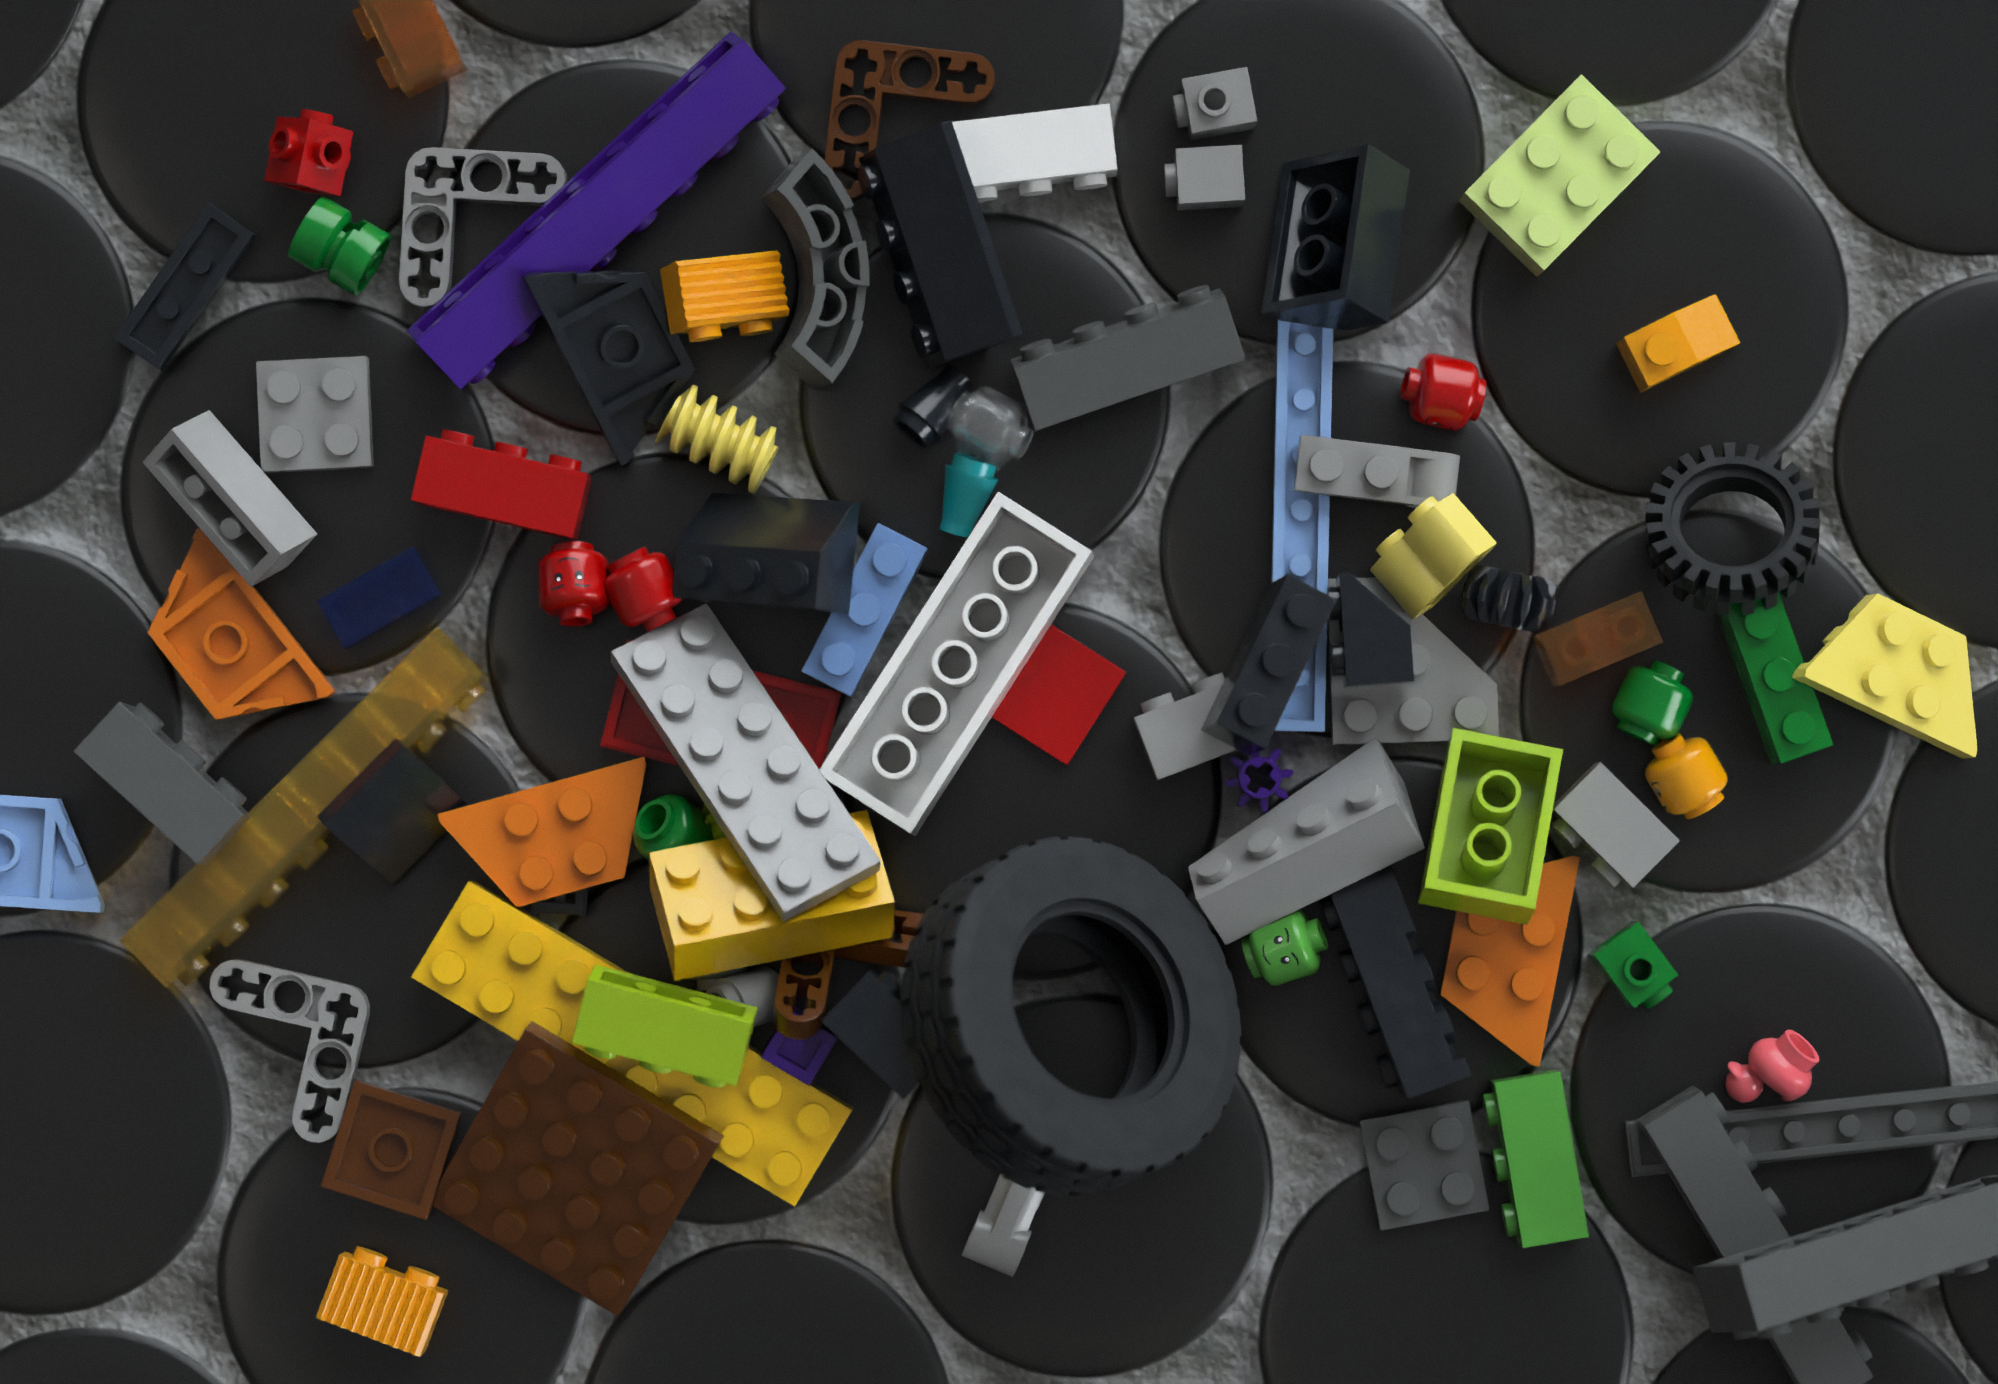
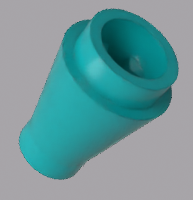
(966, 492)

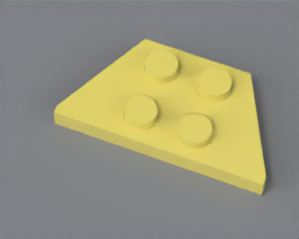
(1899, 672)

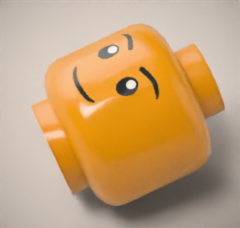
(1686, 776)

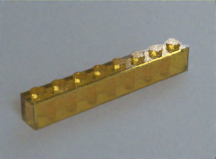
(284, 826)

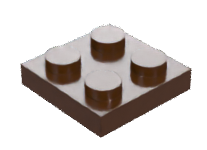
(391, 1149)

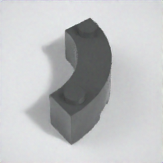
(829, 266)

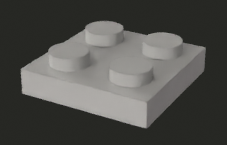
(314, 414)

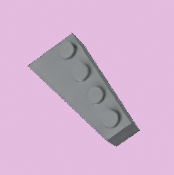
(1309, 845)

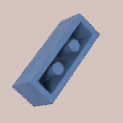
(877, 592)

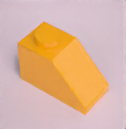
(1677, 342)

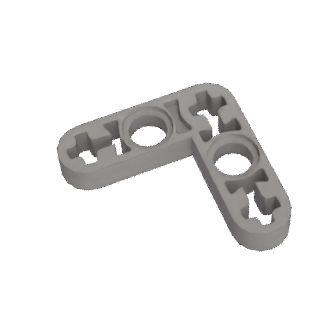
(443, 200)
(313, 1014)

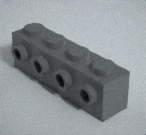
(1128, 357)

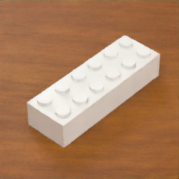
(956, 663)

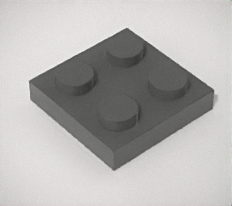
(1424, 1165)

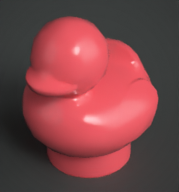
(1779, 1063)

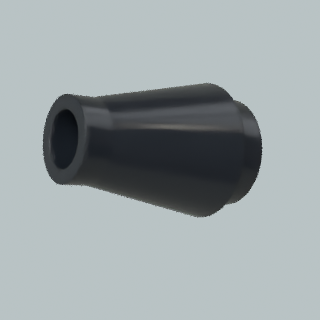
(927, 410)

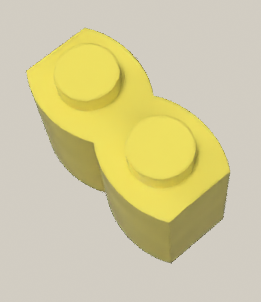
(1432, 554)

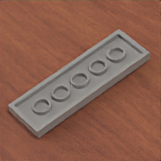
(745, 762)

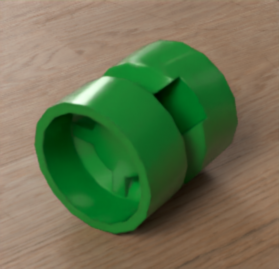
(343, 248)

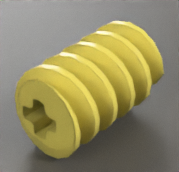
(719, 438)

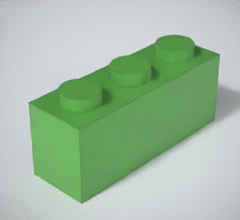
(1536, 1159)

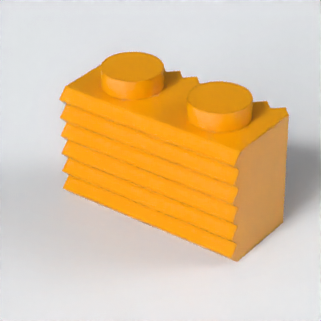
(724, 294)
(383, 1301)

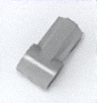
(1002, 1229)

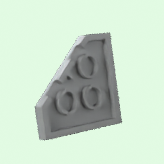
(1445, 692)

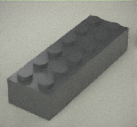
(1852, 1261)

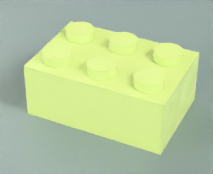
(1559, 175)

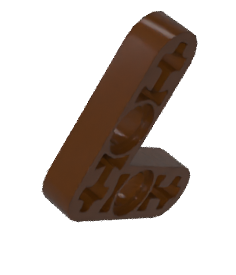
(887, 83)
(817, 986)

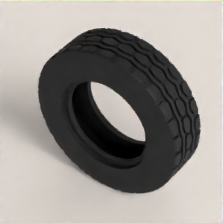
(974, 1055)

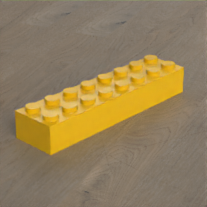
(523, 971)

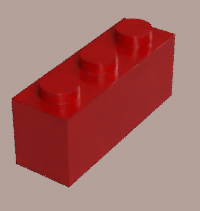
(502, 485)

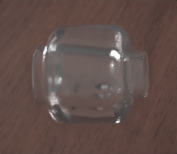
(990, 426)

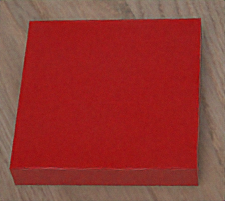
(1059, 695)

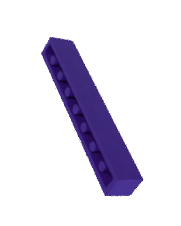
(599, 207)

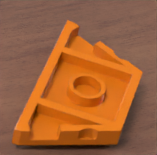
(231, 640)
(554, 833)
(1508, 970)

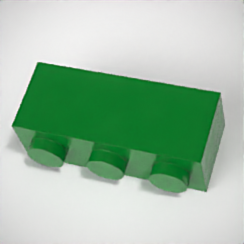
(1766, 661)

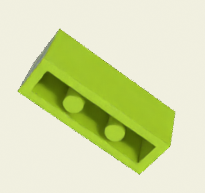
(664, 1026)

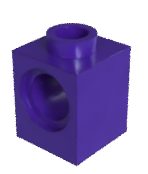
(799, 1057)

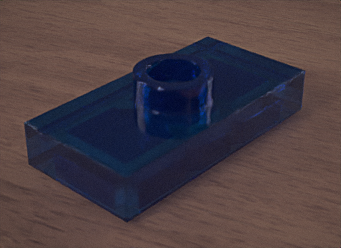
(379, 597)

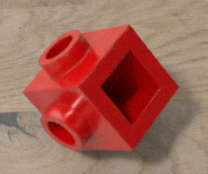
(309, 154)

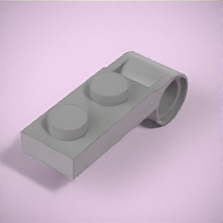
(1374, 471)

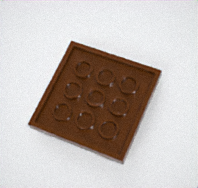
(575, 1168)

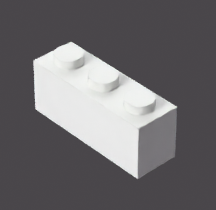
(1039, 150)

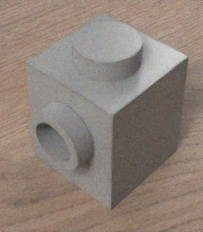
(1215, 104)

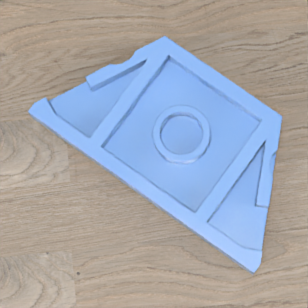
(43, 858)

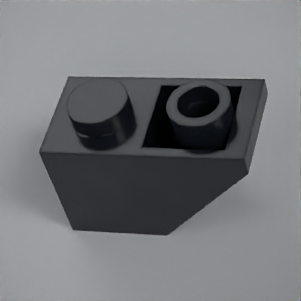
(1373, 638)

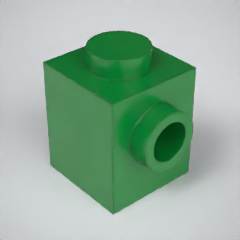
(1634, 966)

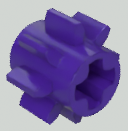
(1261, 794)

